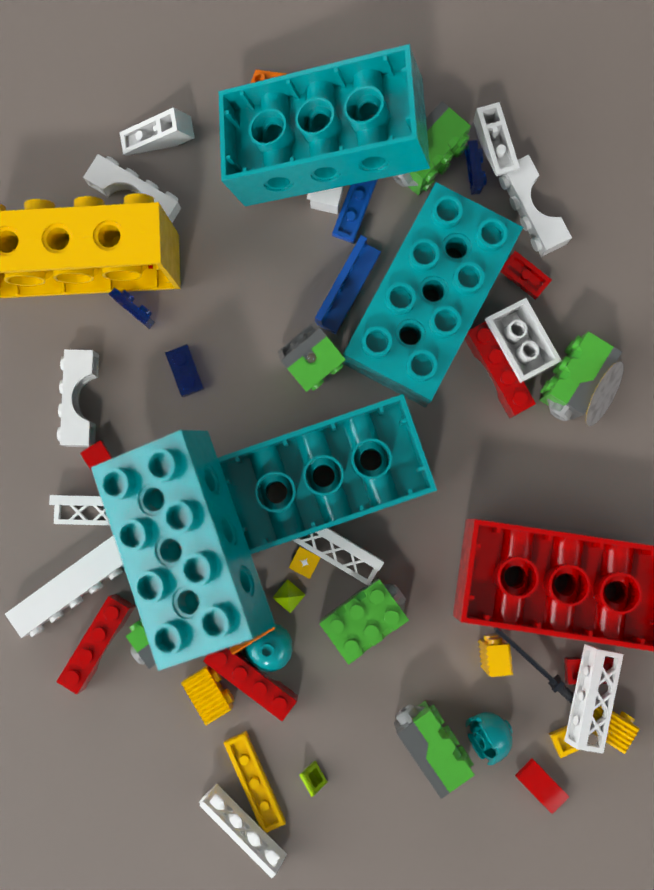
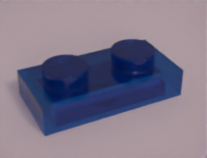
(474, 158)
(126, 301)
(184, 370)

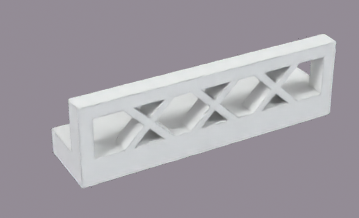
(84, 501)
(347, 545)
(585, 698)
(243, 830)

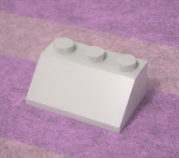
(523, 340)

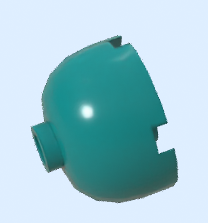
(271, 650)
(490, 736)

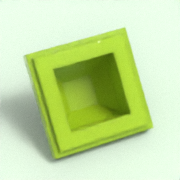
(289, 596)
(313, 778)

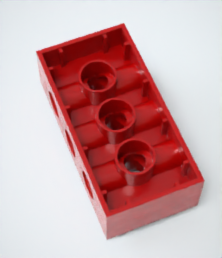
(534, 603)

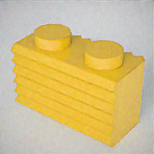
(495, 656)
(208, 694)
(620, 731)

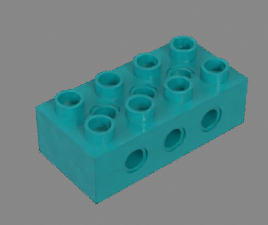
(324, 127)
(422, 265)
(331, 444)
(213, 555)

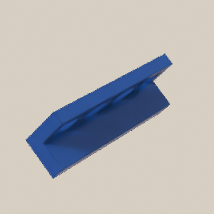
(347, 286)

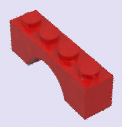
(511, 393)
(94, 643)
(262, 689)

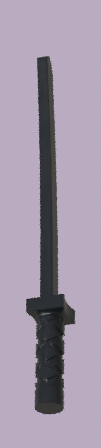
(555, 682)

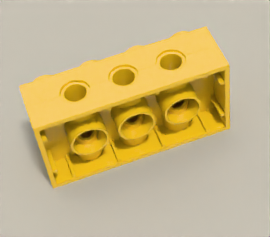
(87, 248)

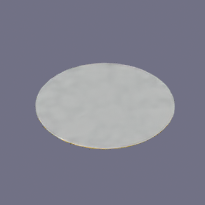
(604, 393)

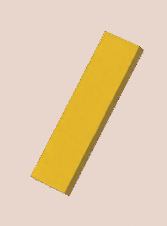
(254, 782)

